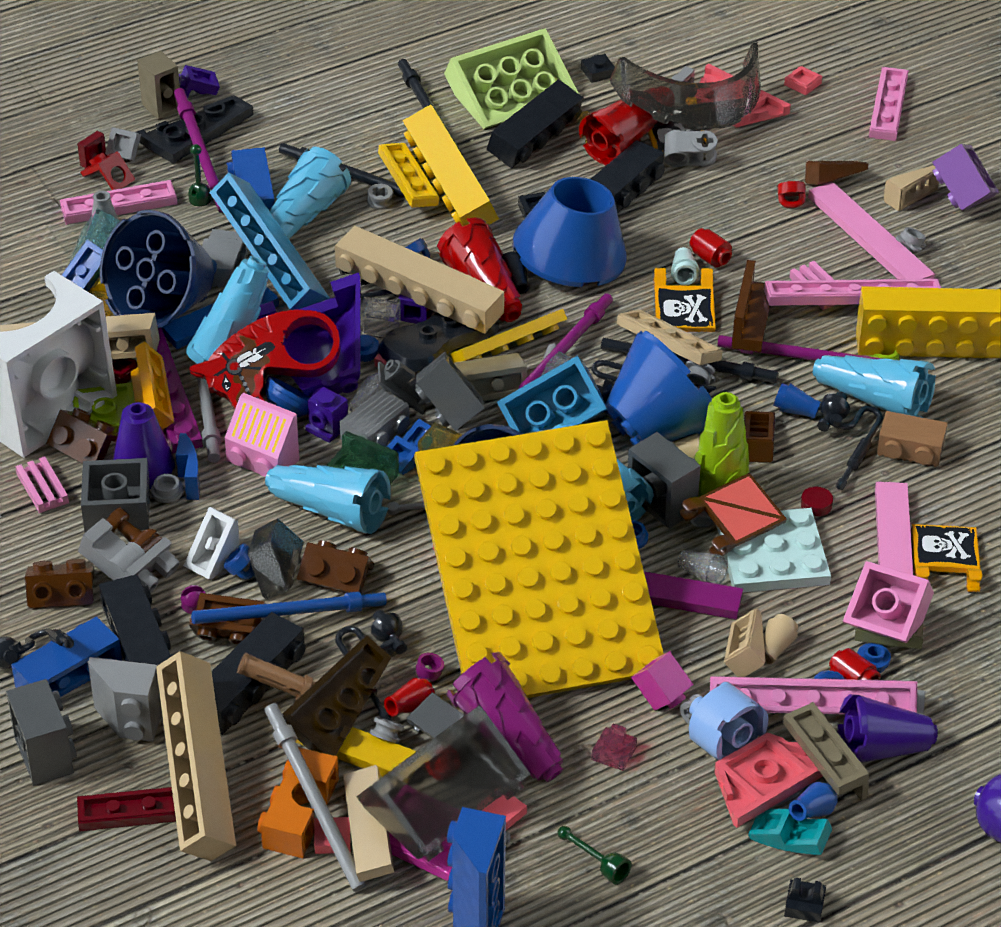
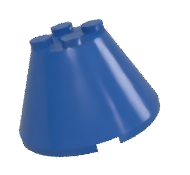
(656, 394)

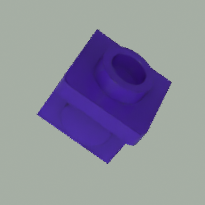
(199, 80)

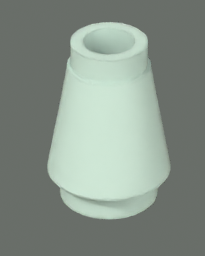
(684, 267)

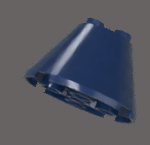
(154, 267)

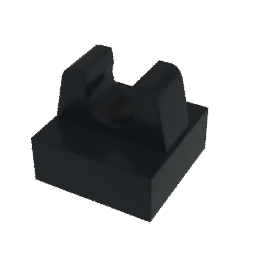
(805, 900)

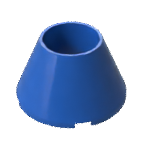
(573, 235)

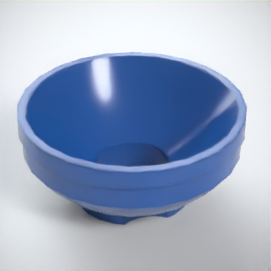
(286, 396)

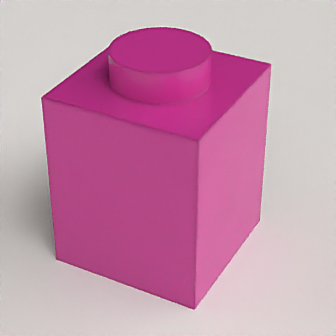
(663, 682)

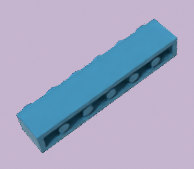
(268, 242)

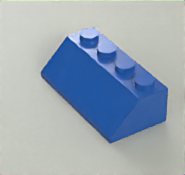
(477, 868)

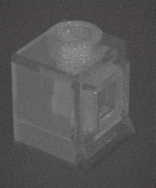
(380, 316)

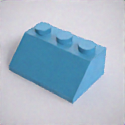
(558, 397)

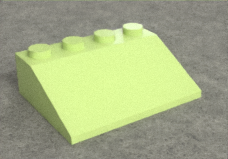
(505, 76)

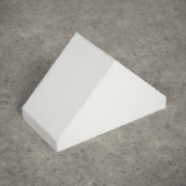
(213, 544)

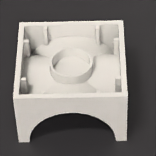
(50, 362)

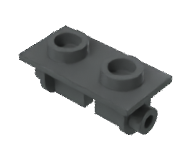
(396, 379)

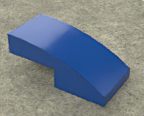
(408, 445)
(188, 466)

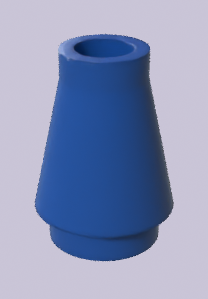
(795, 401)
(815, 801)

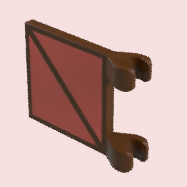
(738, 510)

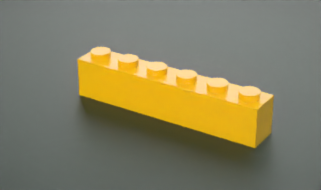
(448, 167)

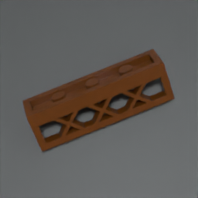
(750, 313)

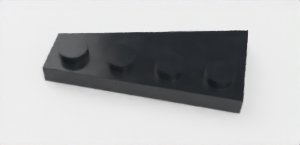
(173, 139)

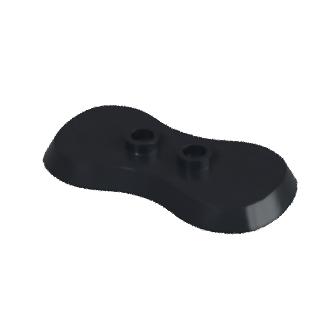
(425, 341)

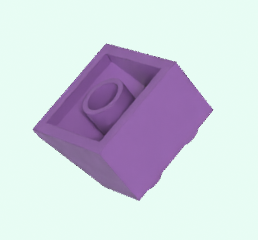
(964, 177)

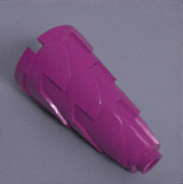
(511, 712)

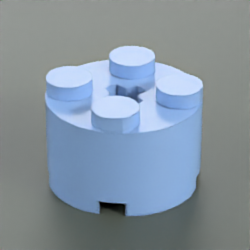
(725, 720)

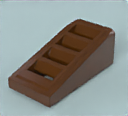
(826, 171)
(760, 435)

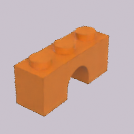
(287, 824)

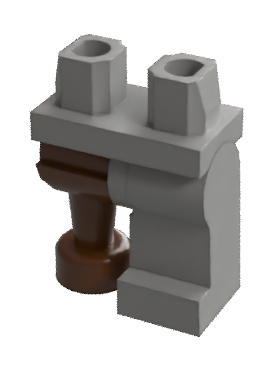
(139, 556)

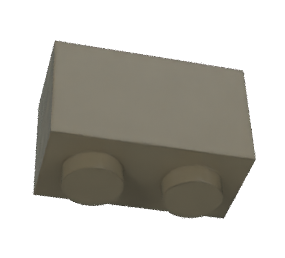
(157, 84)

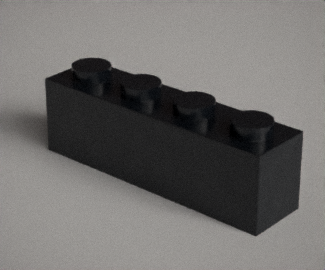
(535, 124)
(631, 173)
(133, 621)
(272, 641)

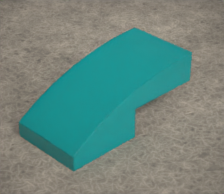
(781, 831)

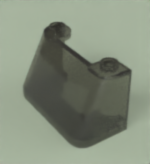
(456, 769)

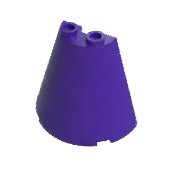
(313, 343)

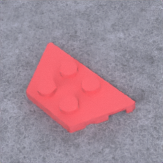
(766, 107)
(763, 776)

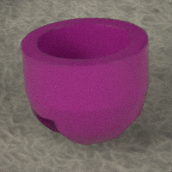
(190, 597)
(435, 665)

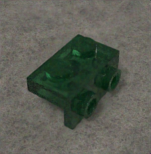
(366, 454)

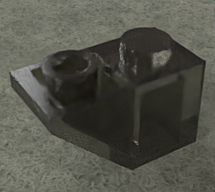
(274, 557)

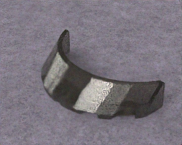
(691, 104)

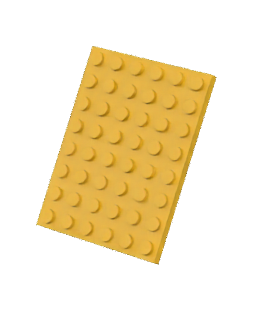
(540, 557)

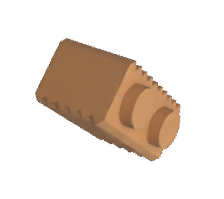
(912, 438)

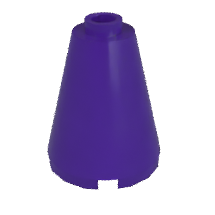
(143, 438)
(883, 730)

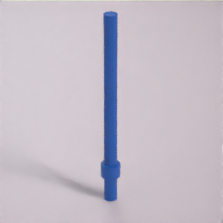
(350, 602)

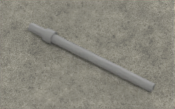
(211, 434)
(286, 739)

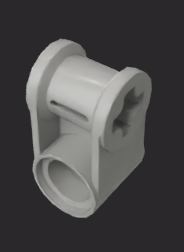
(687, 148)

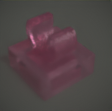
(614, 747)

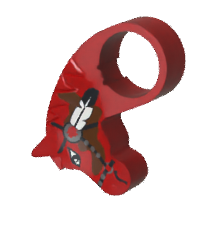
(258, 351)

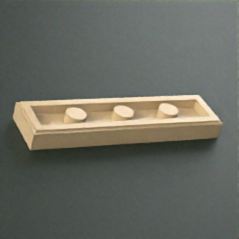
(673, 337)
(368, 836)

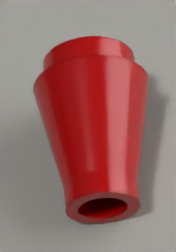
(408, 696)

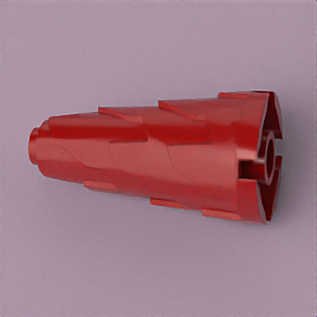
(614, 130)
(477, 254)

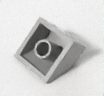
(126, 697)

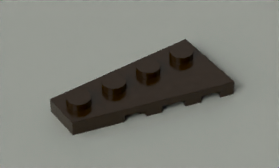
(334, 702)

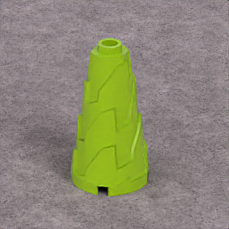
(722, 444)

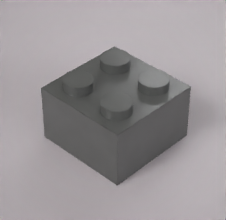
(449, 392)
(670, 475)
(115, 485)
(41, 731)

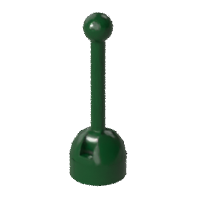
(198, 192)
(613, 865)

